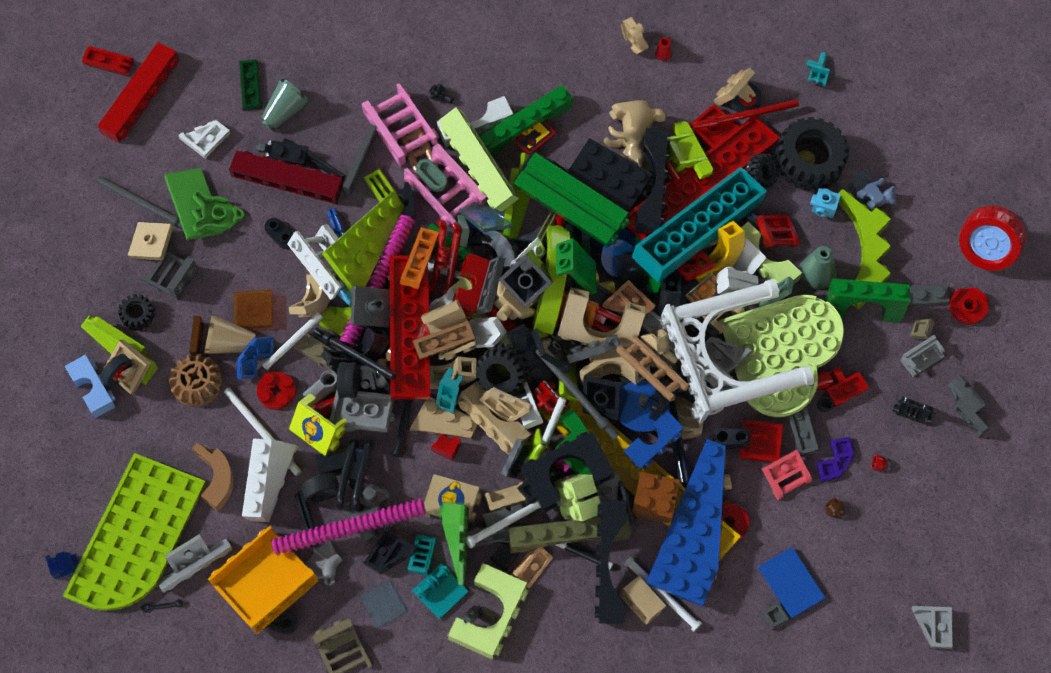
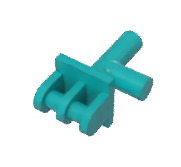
(818, 72)

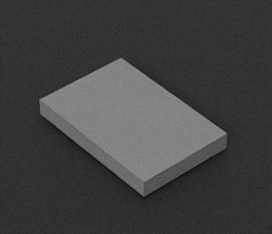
(364, 412)

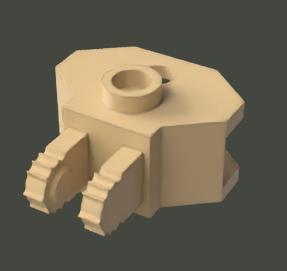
(659, 344)

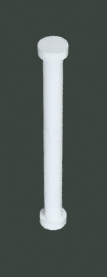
(472, 540)
(664, 595)

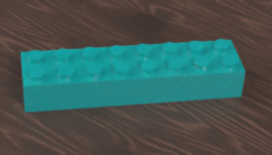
(698, 224)

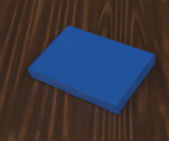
(791, 582)

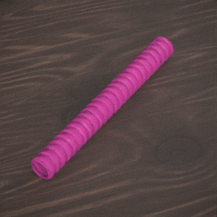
(382, 271)
(348, 526)

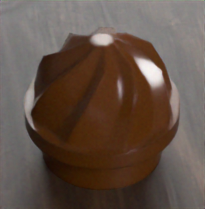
(834, 508)

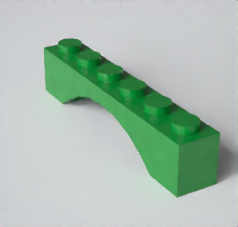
(545, 108)

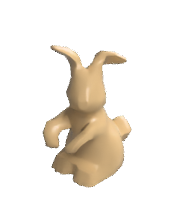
(635, 118)

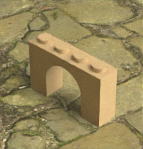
(575, 328)

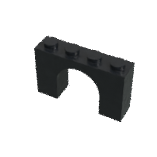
(584, 449)

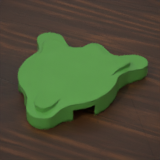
(214, 213)

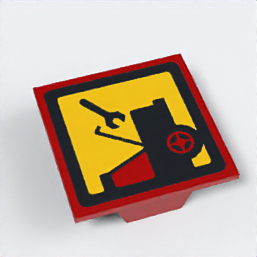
(534, 137)

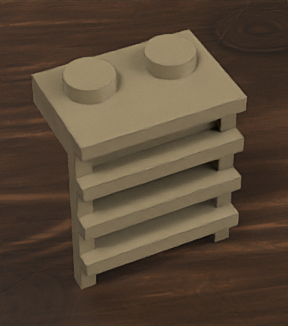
(336, 637)

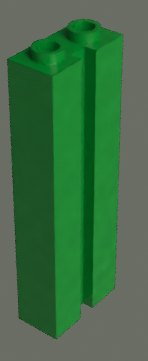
(572, 200)

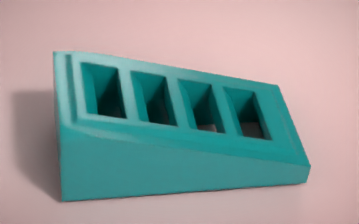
(423, 571)

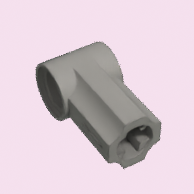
(320, 388)

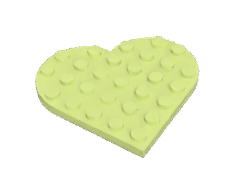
(781, 339)

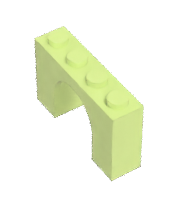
(488, 639)

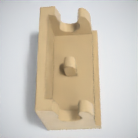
(505, 498)
(642, 600)

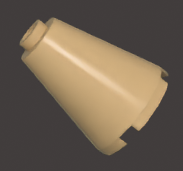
(226, 337)

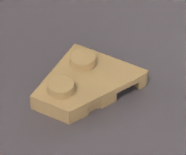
(504, 405)

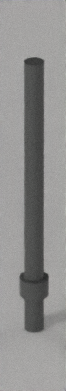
(173, 219)
(603, 422)

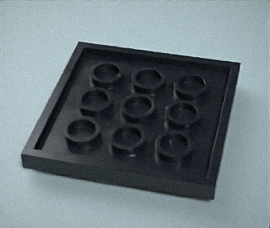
(610, 174)

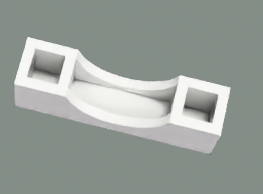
(497, 112)

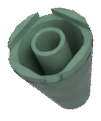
(283, 104)
(818, 268)

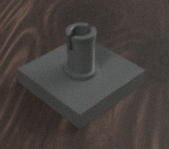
(370, 307)

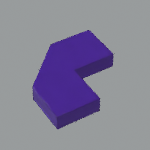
(834, 468)

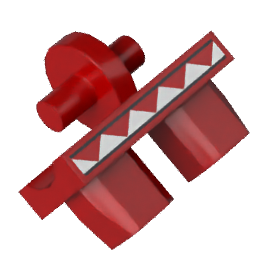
(547, 396)

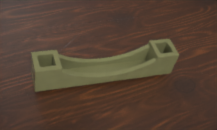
(542, 535)

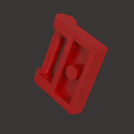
(777, 225)

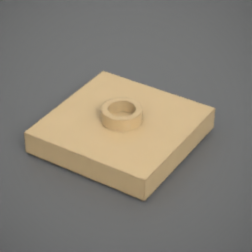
(150, 241)

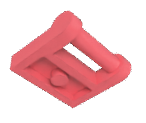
(784, 468)

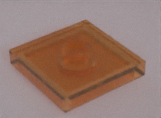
(253, 309)

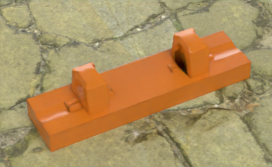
(419, 258)

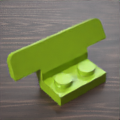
(687, 152)

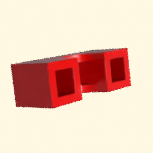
(475, 271)

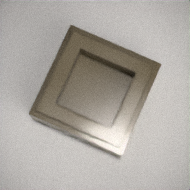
(922, 329)

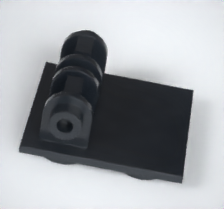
(924, 410)

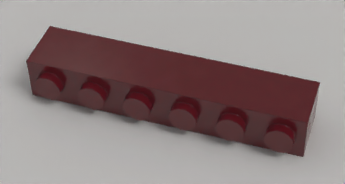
(286, 177)

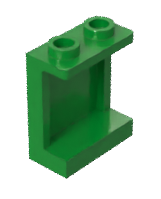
(576, 261)

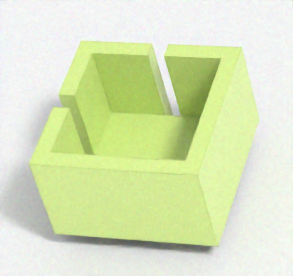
(571, 493)

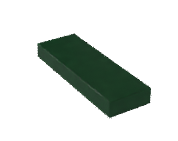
(250, 85)

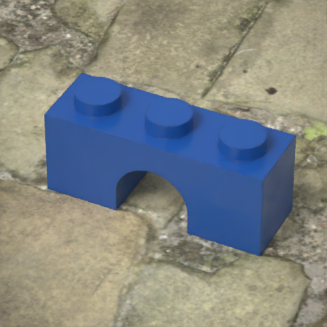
(641, 453)

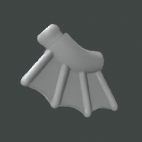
(324, 562)

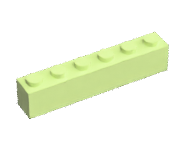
(478, 159)

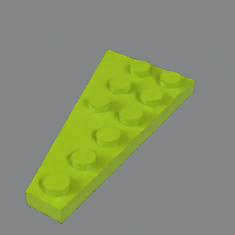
(360, 247)

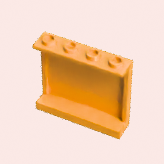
(262, 583)

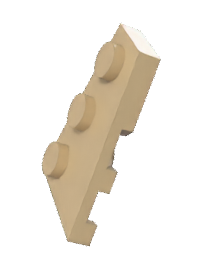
(438, 421)

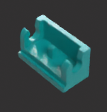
(448, 392)

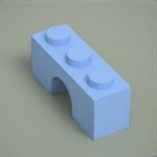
(82, 372)

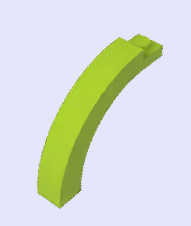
(551, 297)

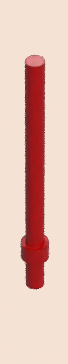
(711, 122)

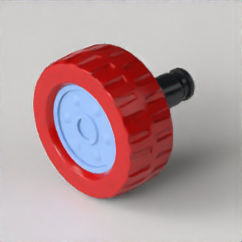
(992, 237)

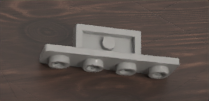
(191, 558)

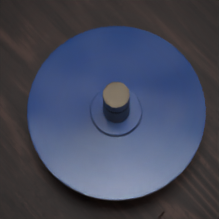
(636, 409)

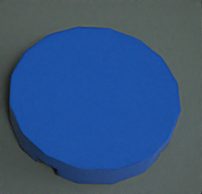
(607, 255)

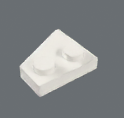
(205, 138)

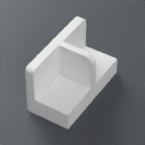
(533, 417)

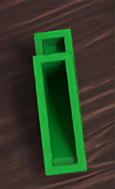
(574, 426)

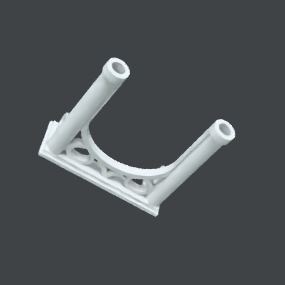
(674, 321)

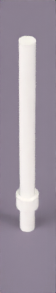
(255, 423)

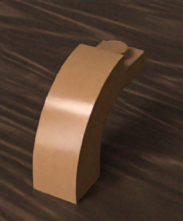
(222, 484)

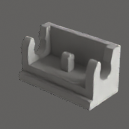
(923, 356)

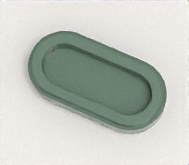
(431, 175)

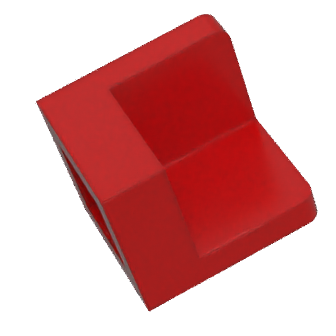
(446, 447)

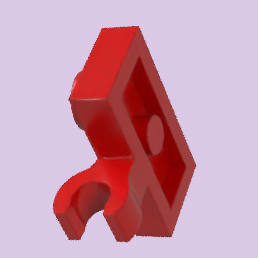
(846, 387)

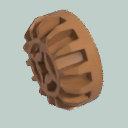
(201, 390)

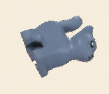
(874, 196)

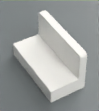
(487, 331)

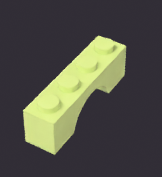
(768, 268)

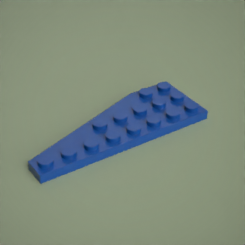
(692, 544)

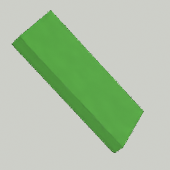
(181, 187)

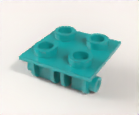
(440, 591)

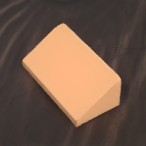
(532, 566)

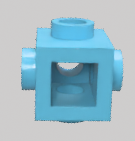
(825, 203)

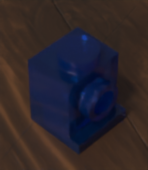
(62, 564)

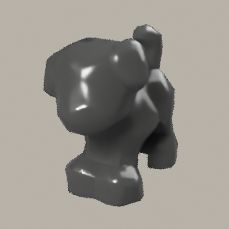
(372, 499)

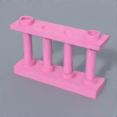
(391, 139)
(464, 182)

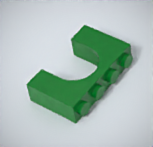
(891, 296)

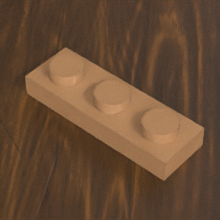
(443, 340)

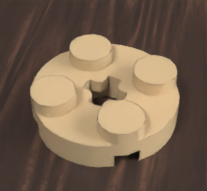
(634, 33)

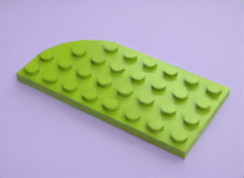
(134, 536)

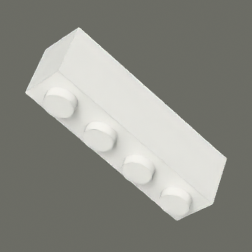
(266, 476)

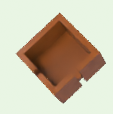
(655, 498)

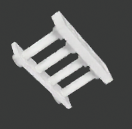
(312, 260)

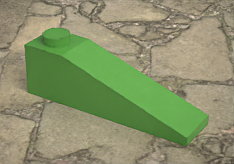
(455, 524)

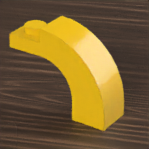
(728, 249)

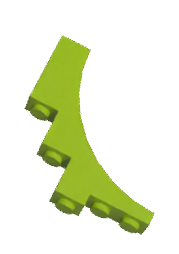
(874, 248)

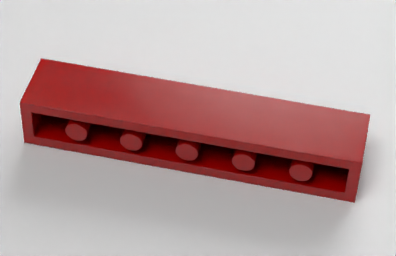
(138, 92)

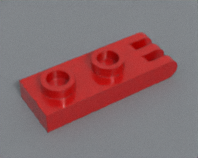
(107, 60)

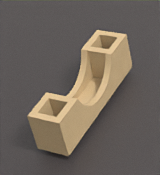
(500, 431)

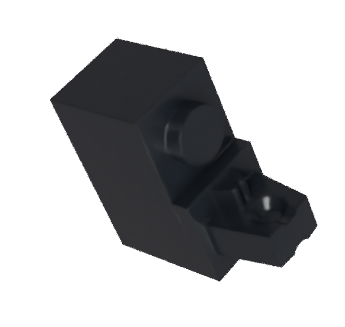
(669, 292)

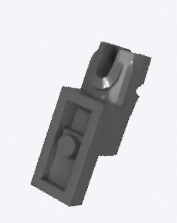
(968, 405)
(493, 517)

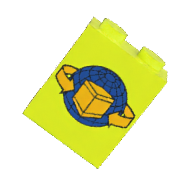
(315, 428)

